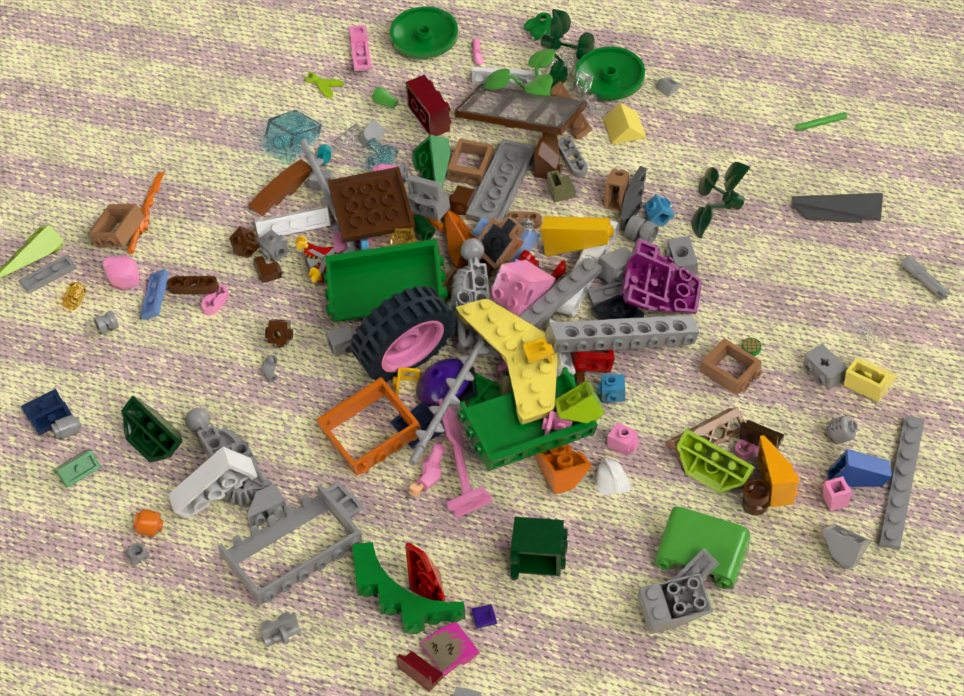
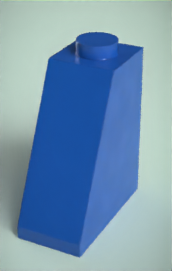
(860, 469)

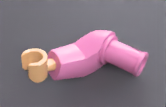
(430, 471)

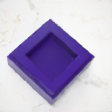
(484, 616)

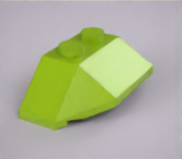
(712, 463)

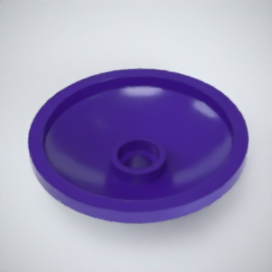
(432, 382)

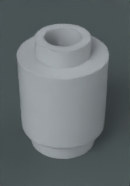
(66, 427)

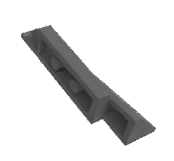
(839, 207)

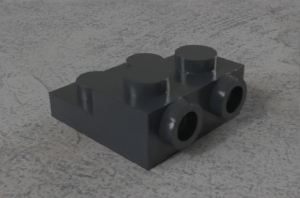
(616, 309)

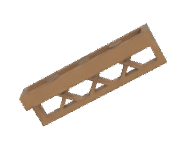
(710, 425)

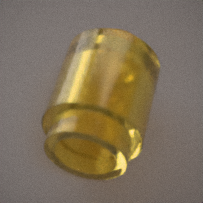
(74, 295)

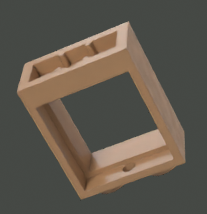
(475, 176)
(130, 219)
(725, 347)

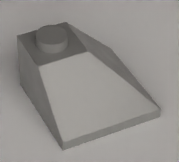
(845, 545)

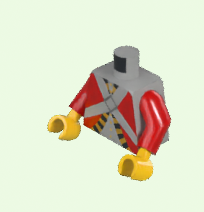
(314, 259)

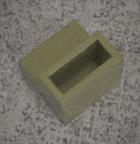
(560, 187)

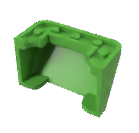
(692, 531)

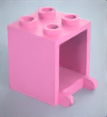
(520, 285)

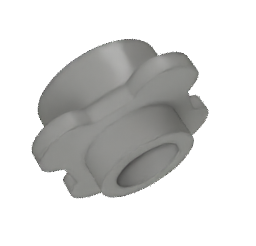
(137, 548)

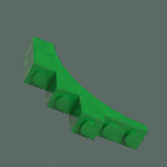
(393, 598)

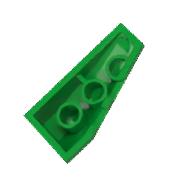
(432, 158)

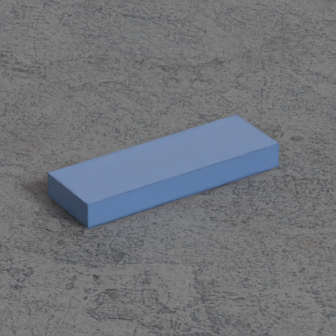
(154, 294)

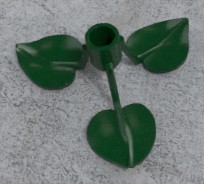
(560, 25)
(730, 198)

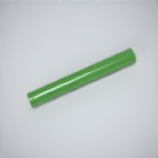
(821, 121)

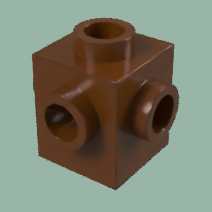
(244, 242)
(281, 326)

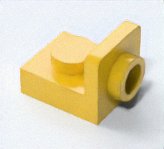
(538, 350)

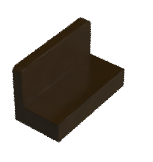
(752, 431)

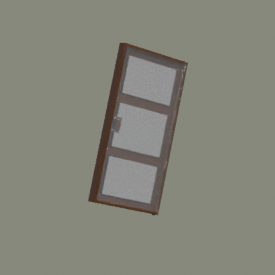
(521, 110)

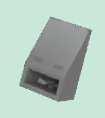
(674, 602)

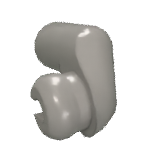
(269, 366)

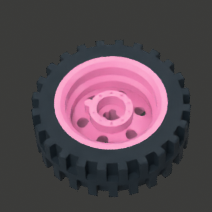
(402, 332)

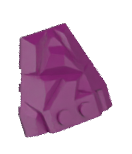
(657, 283)

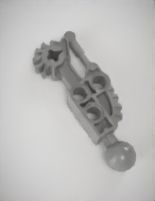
(466, 289)
(213, 439)

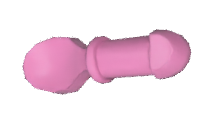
(476, 50)

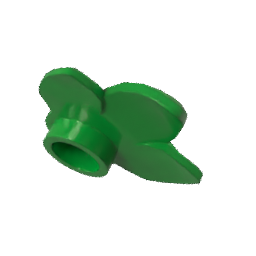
(537, 26)

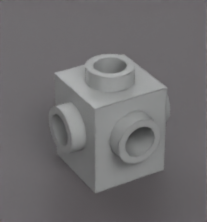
(273, 245)

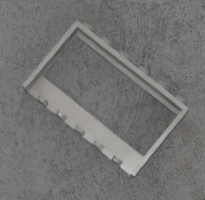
(279, 528)

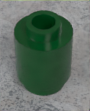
(423, 228)

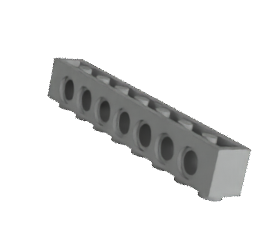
(622, 333)

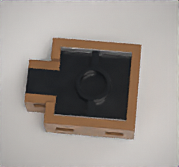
(501, 240)

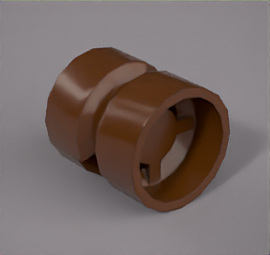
(756, 496)

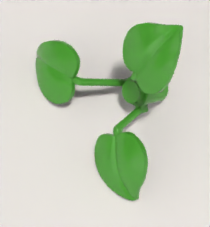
(539, 86)

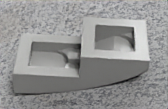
(346, 501)

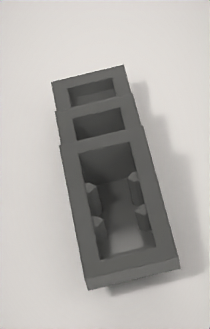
(633, 197)

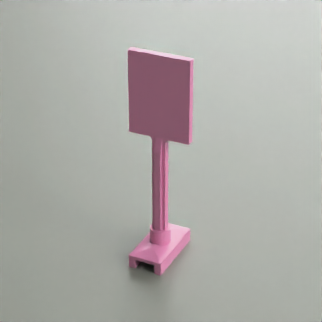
(470, 498)

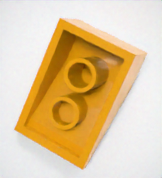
(777, 473)

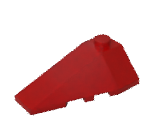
(423, 574)

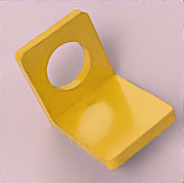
(401, 376)

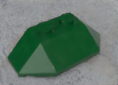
(149, 431)

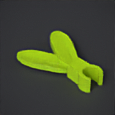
(323, 84)

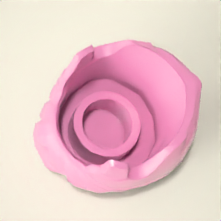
(121, 272)

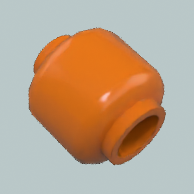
(148, 522)

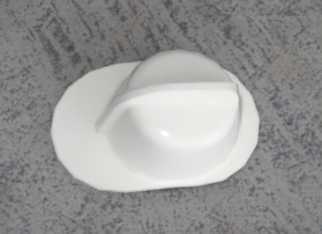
(611, 478)

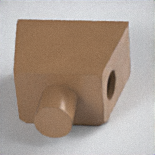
(616, 182)

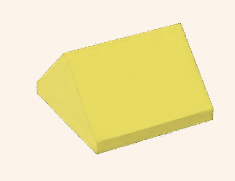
(623, 125)

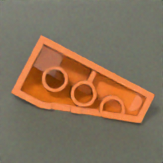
(457, 233)
(563, 467)

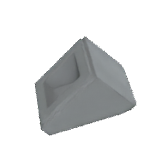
(667, 86)

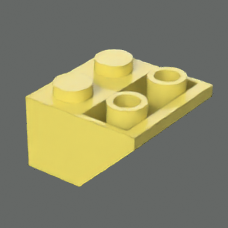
(868, 379)

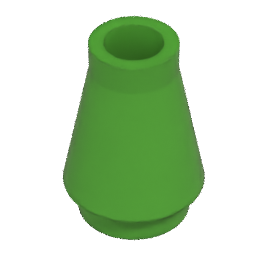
(384, 98)

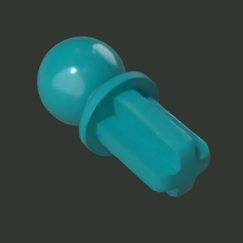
(324, 153)

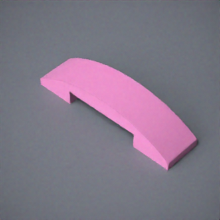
(360, 47)

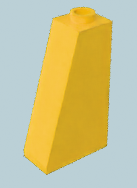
(574, 233)

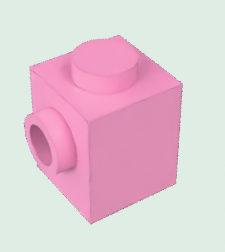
(623, 439)
(836, 493)

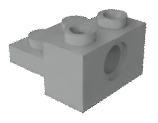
(427, 197)

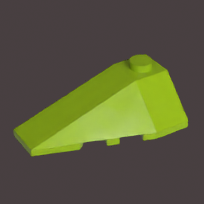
(40, 244)

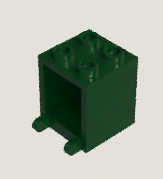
(538, 547)

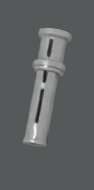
(919, 272)

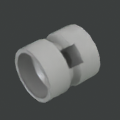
(638, 228)

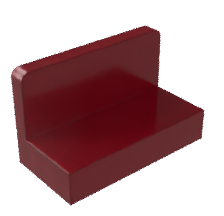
(419, 670)

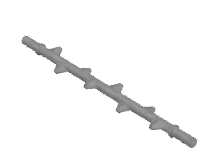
(318, 177)
(450, 399)

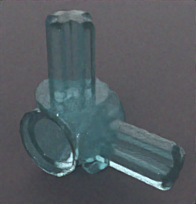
(384, 153)

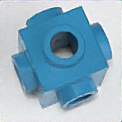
(658, 210)
(612, 388)

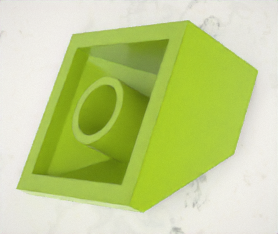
(580, 404)

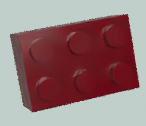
(428, 105)

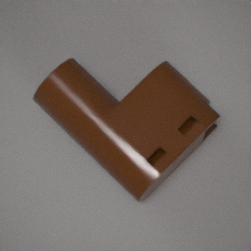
(269, 271)

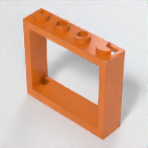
(356, 404)

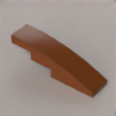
(280, 187)

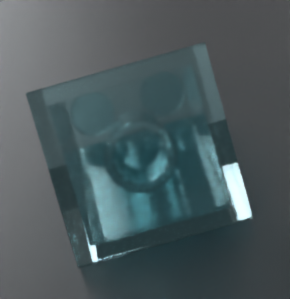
(286, 131)

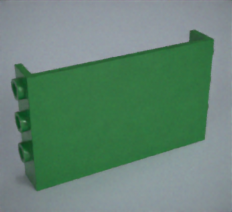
(369, 276)
(502, 438)

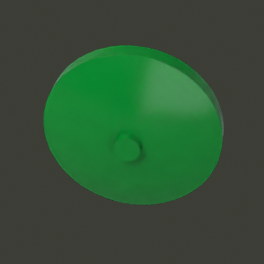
(424, 32)
(614, 70)

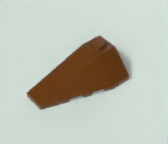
(547, 156)

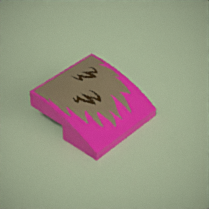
(449, 648)

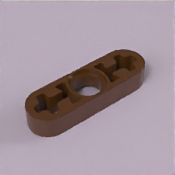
(203, 285)

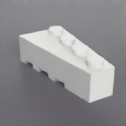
(211, 481)

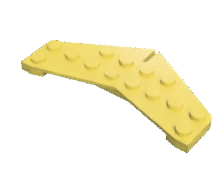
(531, 382)

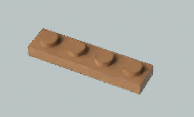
(580, 126)

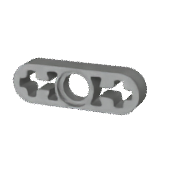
(572, 151)

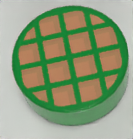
(752, 346)

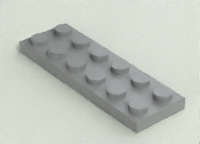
(501, 181)

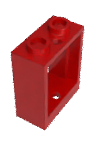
(602, 361)

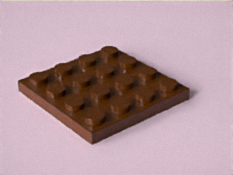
(370, 204)

